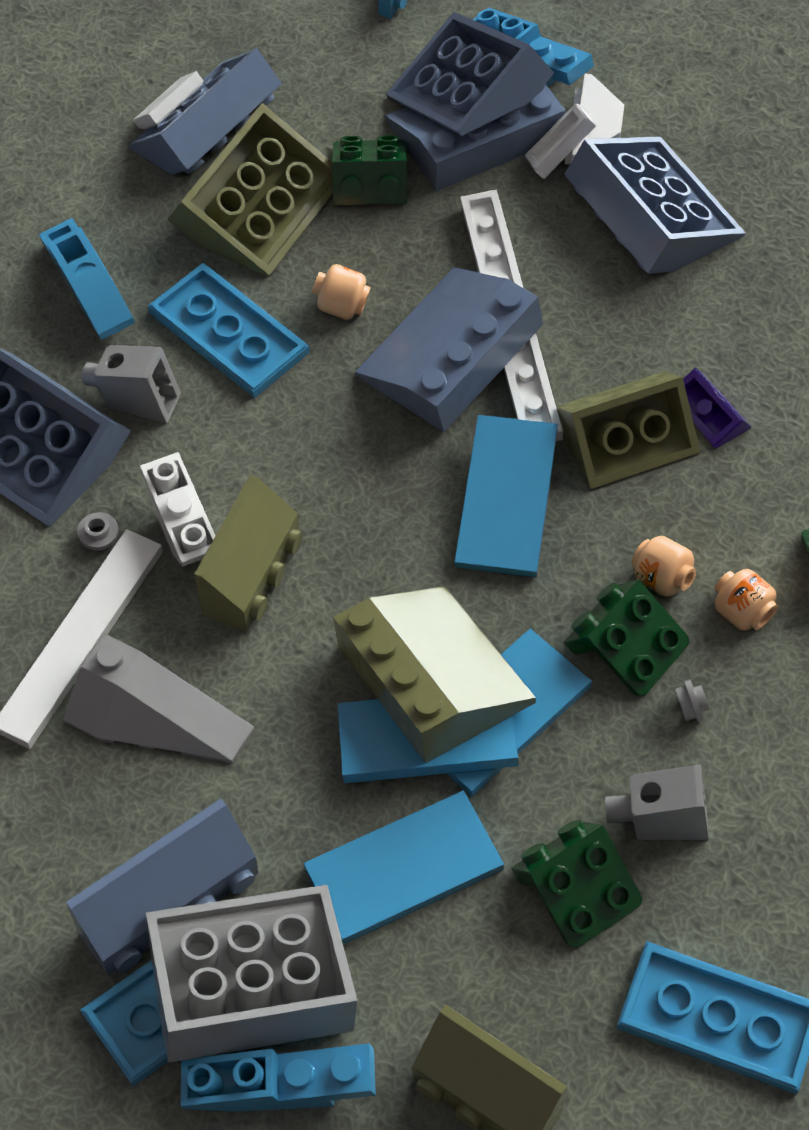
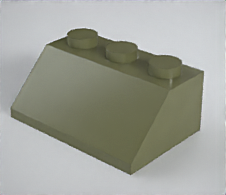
(629, 428)
(247, 556)
(485, 1078)

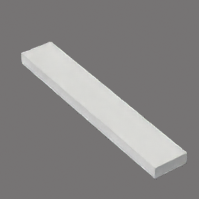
(76, 637)

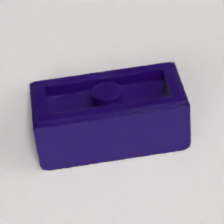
(712, 411)

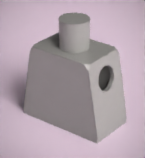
(135, 381)
(663, 805)

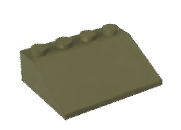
(257, 194)
(430, 668)

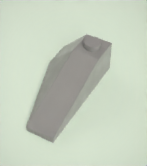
(141, 703)

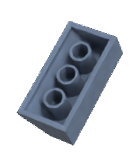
(209, 114)
(182, 869)

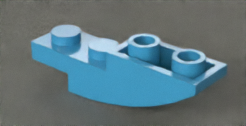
(563, 60)
(87, 278)
(277, 1080)

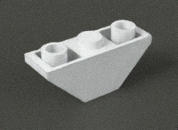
(602, 108)
(178, 508)

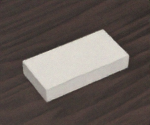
(168, 101)
(560, 140)

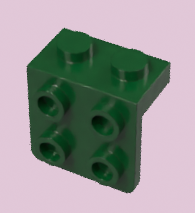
(369, 171)
(630, 635)
(580, 881)

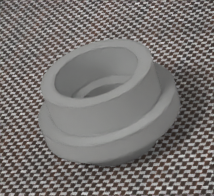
(98, 540)
(692, 701)

